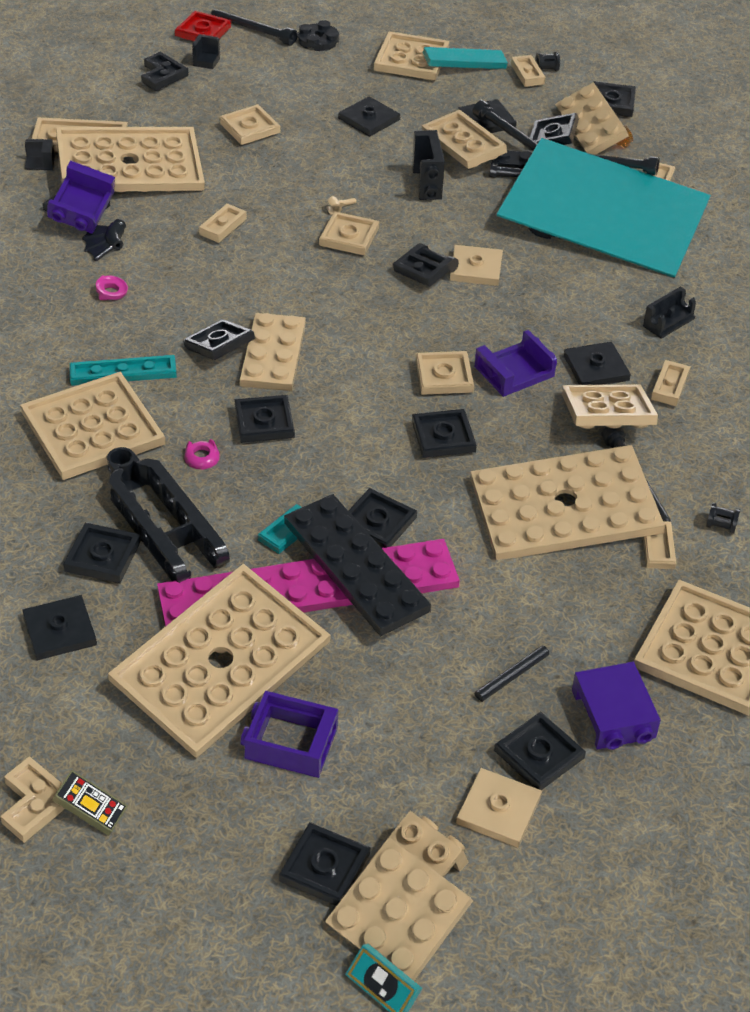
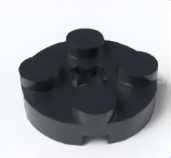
(318, 36)

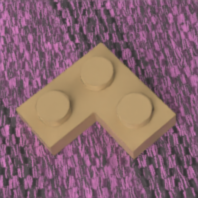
(36, 807)

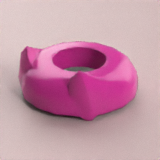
(111, 282)
(201, 462)

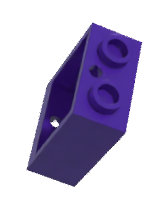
(294, 711)

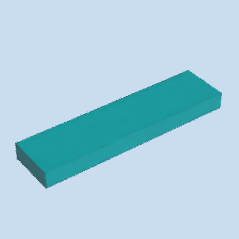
(465, 58)
(132, 369)

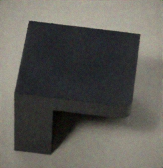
(206, 51)
(39, 154)

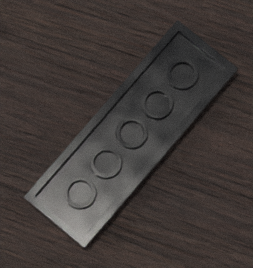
(357, 564)

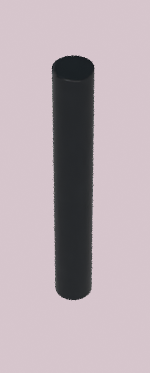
(512, 673)

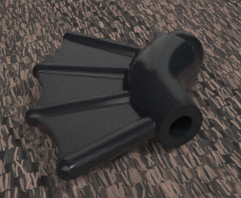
(104, 239)

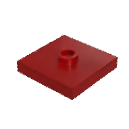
(203, 24)

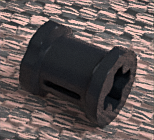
(548, 61)
(718, 512)

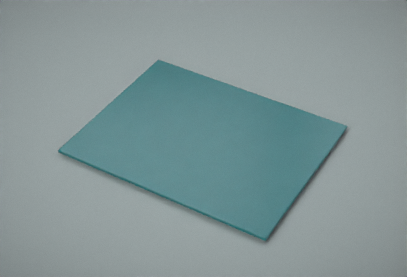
(605, 207)

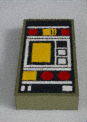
(90, 803)

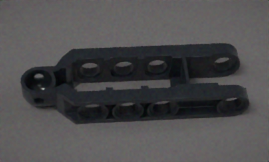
(132, 473)

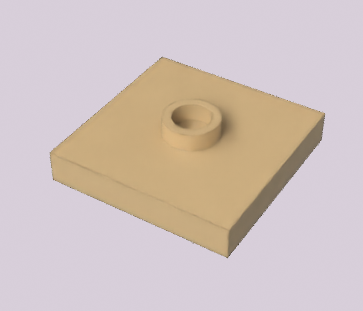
(249, 124)
(349, 233)
(477, 265)
(444, 372)
(499, 807)

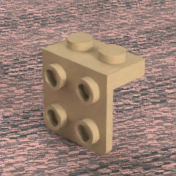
(426, 843)

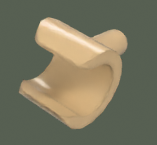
(336, 206)

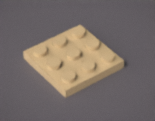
(404, 55)
(609, 405)
(399, 909)

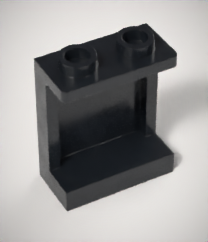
(430, 163)

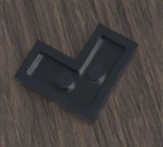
(163, 71)

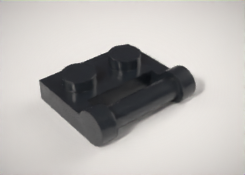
(509, 164)
(424, 265)

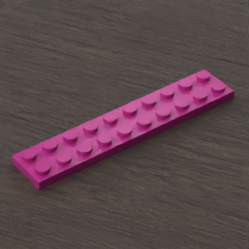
(310, 587)

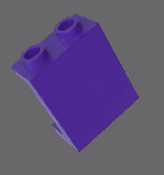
(81, 197)
(516, 365)
(617, 705)

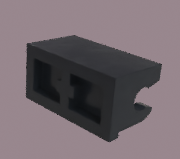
(669, 313)

